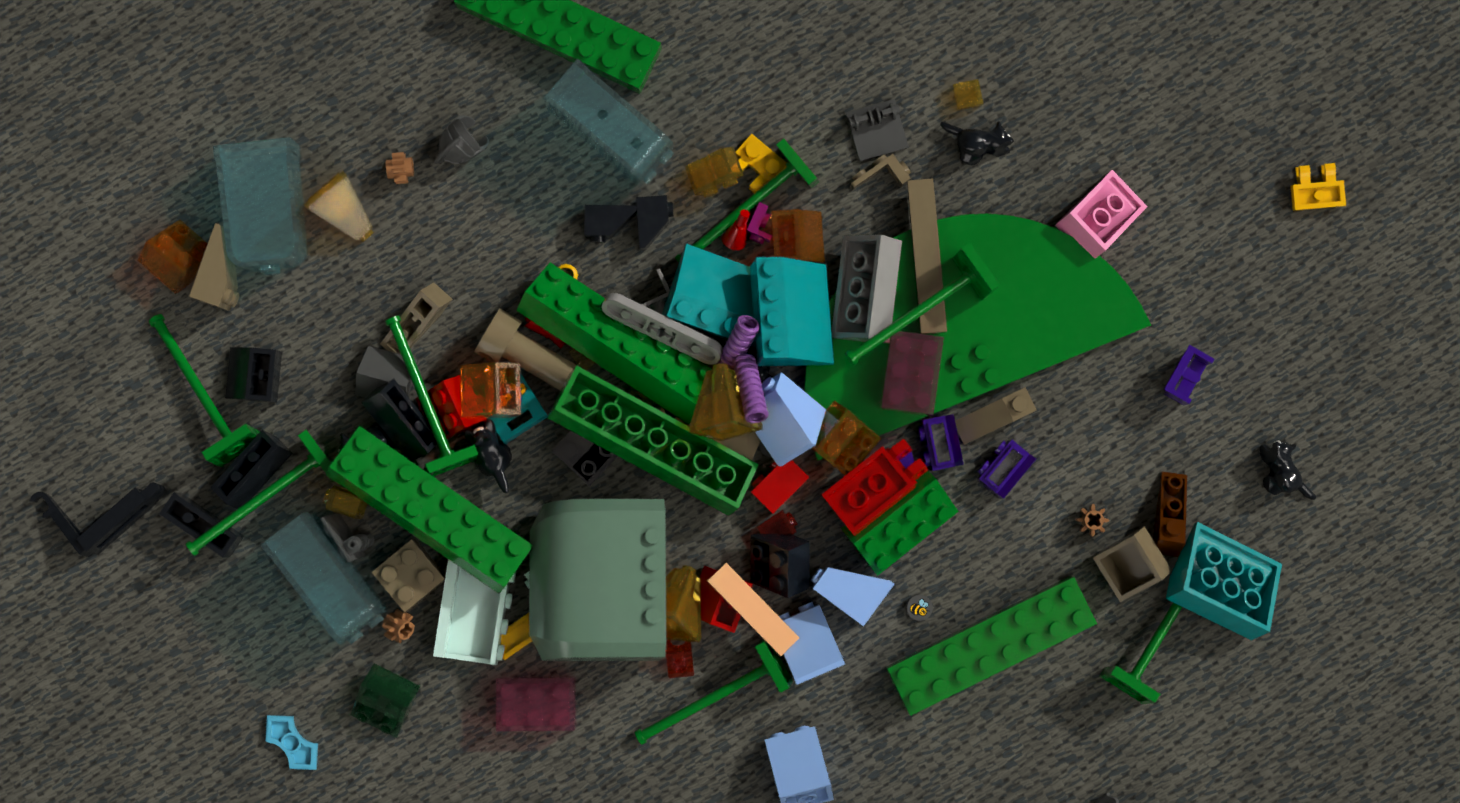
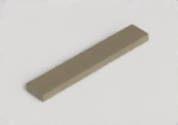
(926, 252)

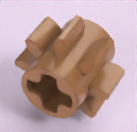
(400, 168)
(1099, 520)
(398, 626)

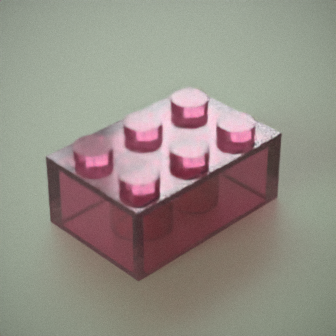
(912, 373)
(536, 703)

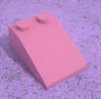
(1102, 214)

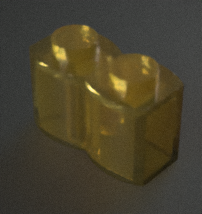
(714, 171)
(344, 502)

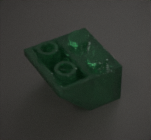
(384, 700)

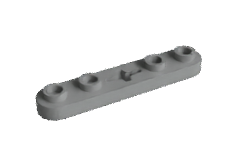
(649, 323)

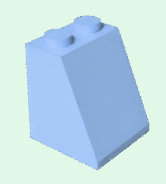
(791, 420)
(851, 592)
(815, 649)
(799, 766)

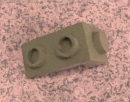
(898, 170)

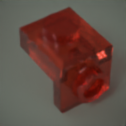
(779, 524)

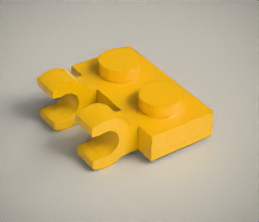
(760, 159)
(1320, 194)

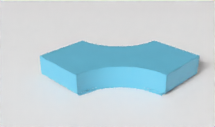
(299, 751)

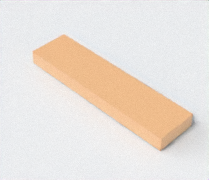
(753, 609)

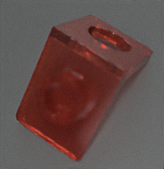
(679, 659)

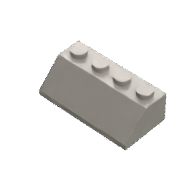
(866, 286)

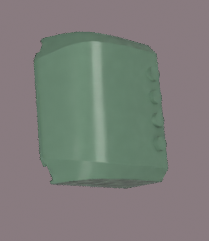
(598, 580)

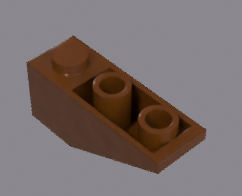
(1171, 514)

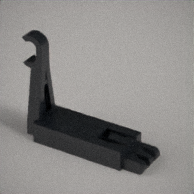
(109, 525)

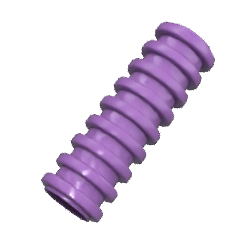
(739, 340)
(750, 388)

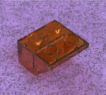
(797, 235)
(174, 255)
(490, 390)
(844, 439)

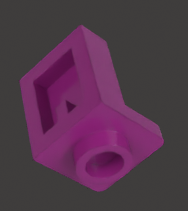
(759, 220)

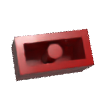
(778, 484)

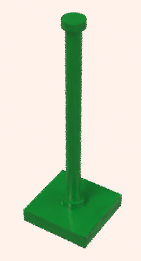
(794, 166)
(973, 271)
(233, 442)
(449, 458)
(314, 459)
(771, 665)
(1130, 682)

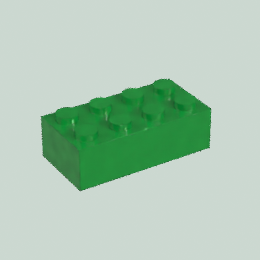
(903, 524)

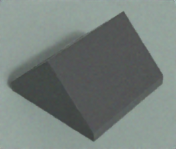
(380, 367)

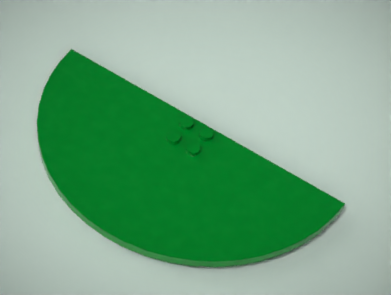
(1045, 311)

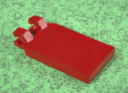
(874, 486)

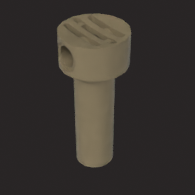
(505, 341)

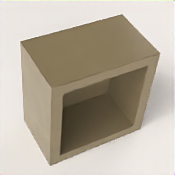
(1132, 564)
(409, 575)

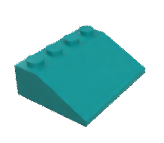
(709, 293)
(792, 312)
(1225, 582)

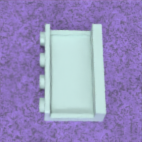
(471, 618)

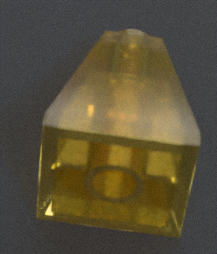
(341, 207)
(720, 407)
(683, 605)

